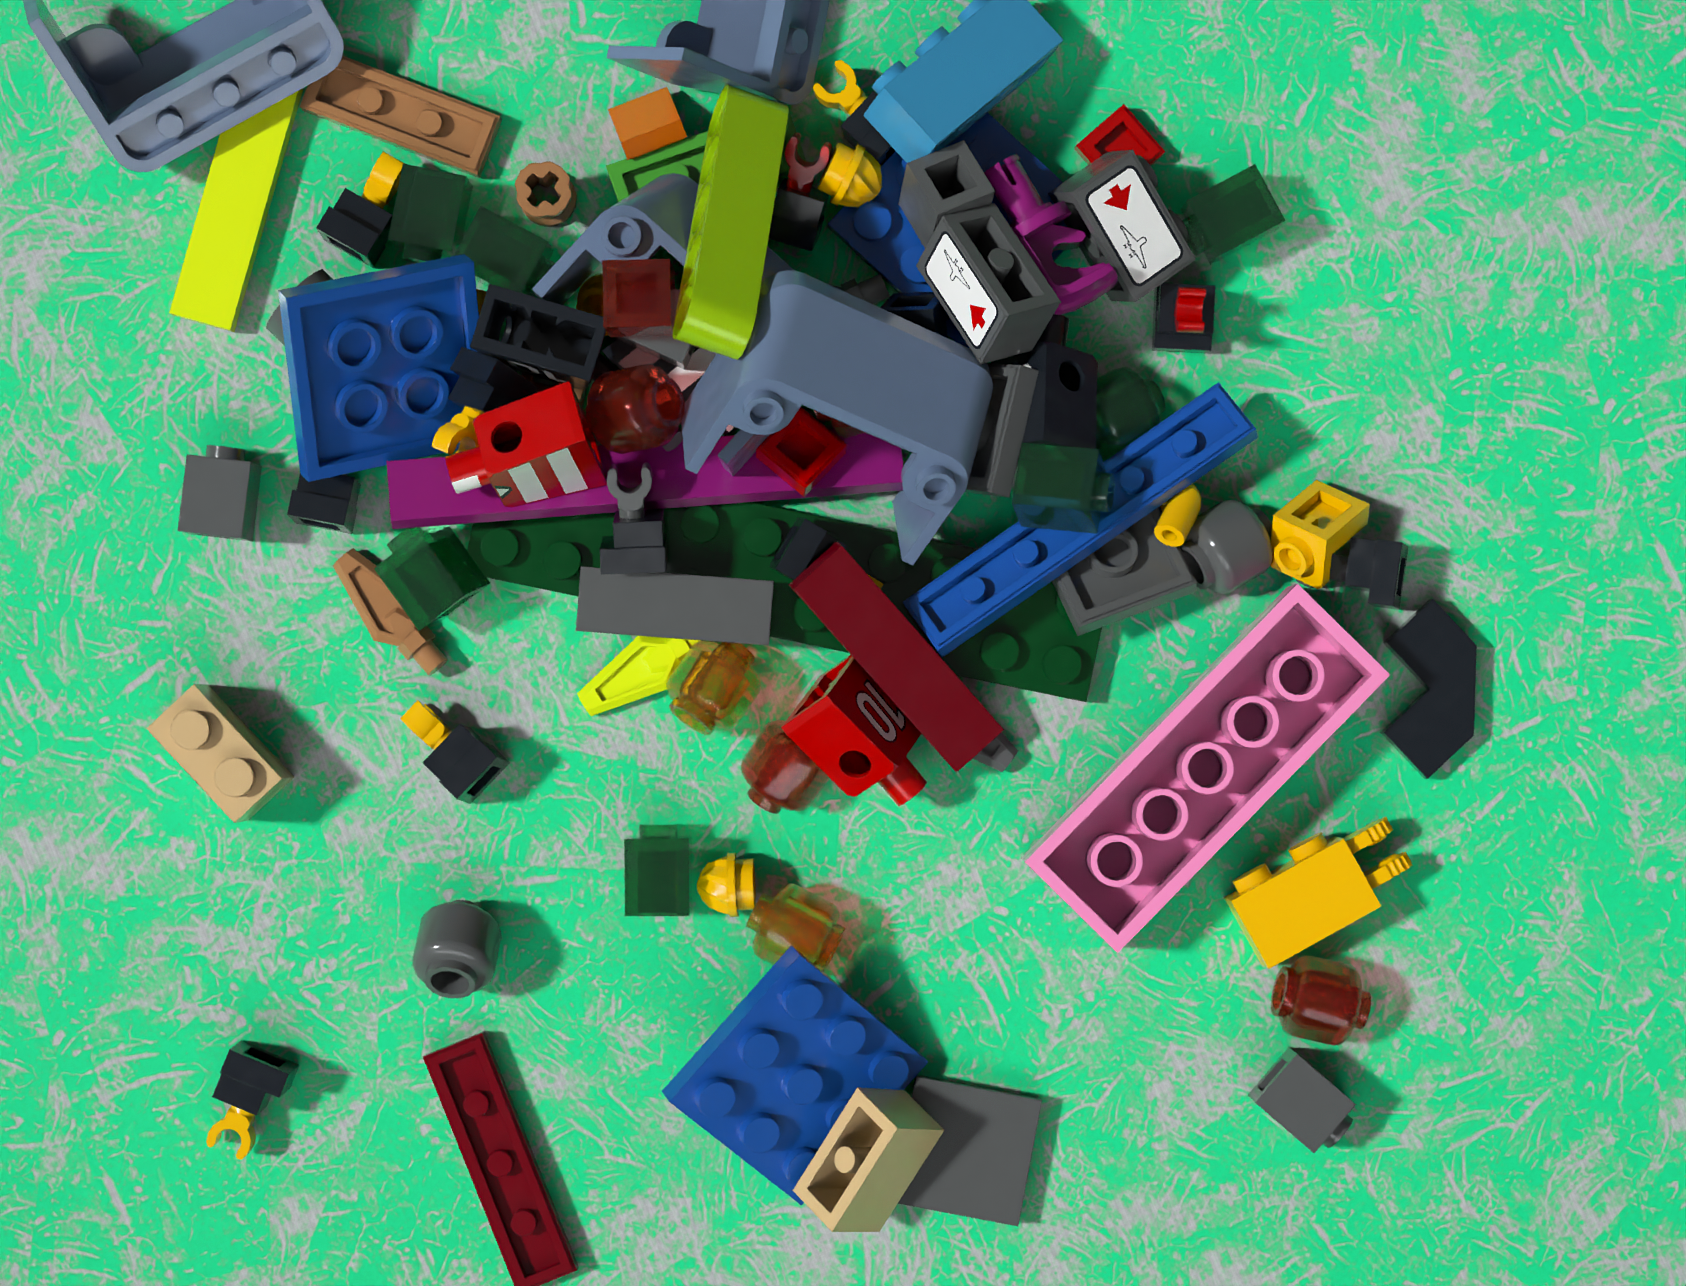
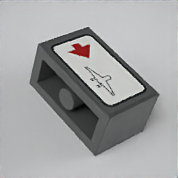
(1125, 223)
(987, 283)

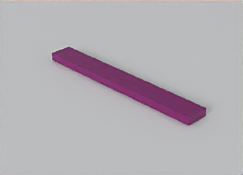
(425, 496)

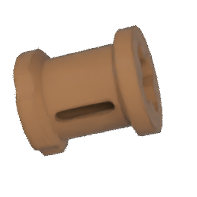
(545, 174)

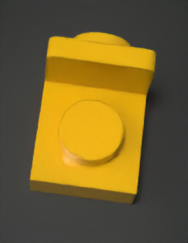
(1313, 529)

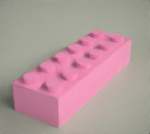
(1205, 766)

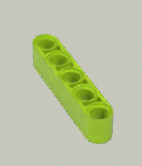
(731, 223)

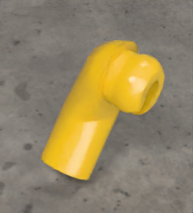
(1178, 516)

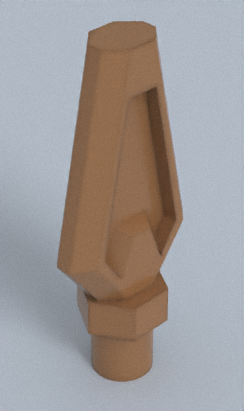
(383, 613)

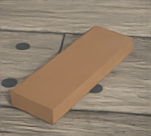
(404, 115)

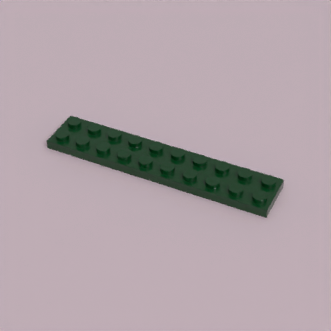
(1023, 649)

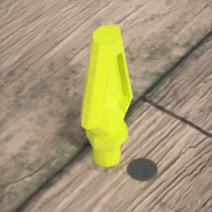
(634, 673)

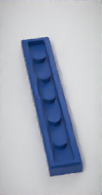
(1030, 558)

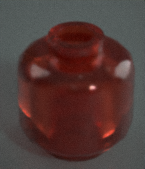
(634, 408)
(780, 772)
(1320, 1000)

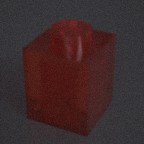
(638, 297)

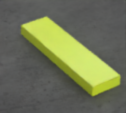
(233, 216)

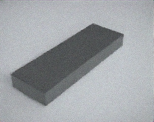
(675, 606)

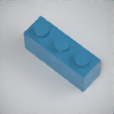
(960, 75)

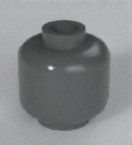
(1228, 546)
(456, 949)

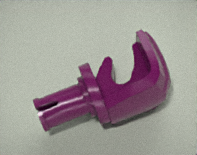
(1041, 235)

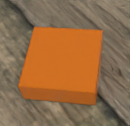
(647, 123)

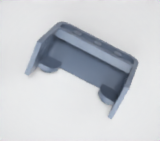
(739, 43)
(194, 81)
(635, 230)
(863, 370)

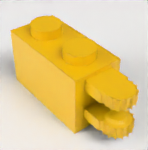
(1311, 893)

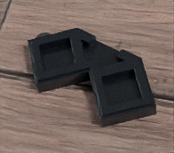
(1446, 666)

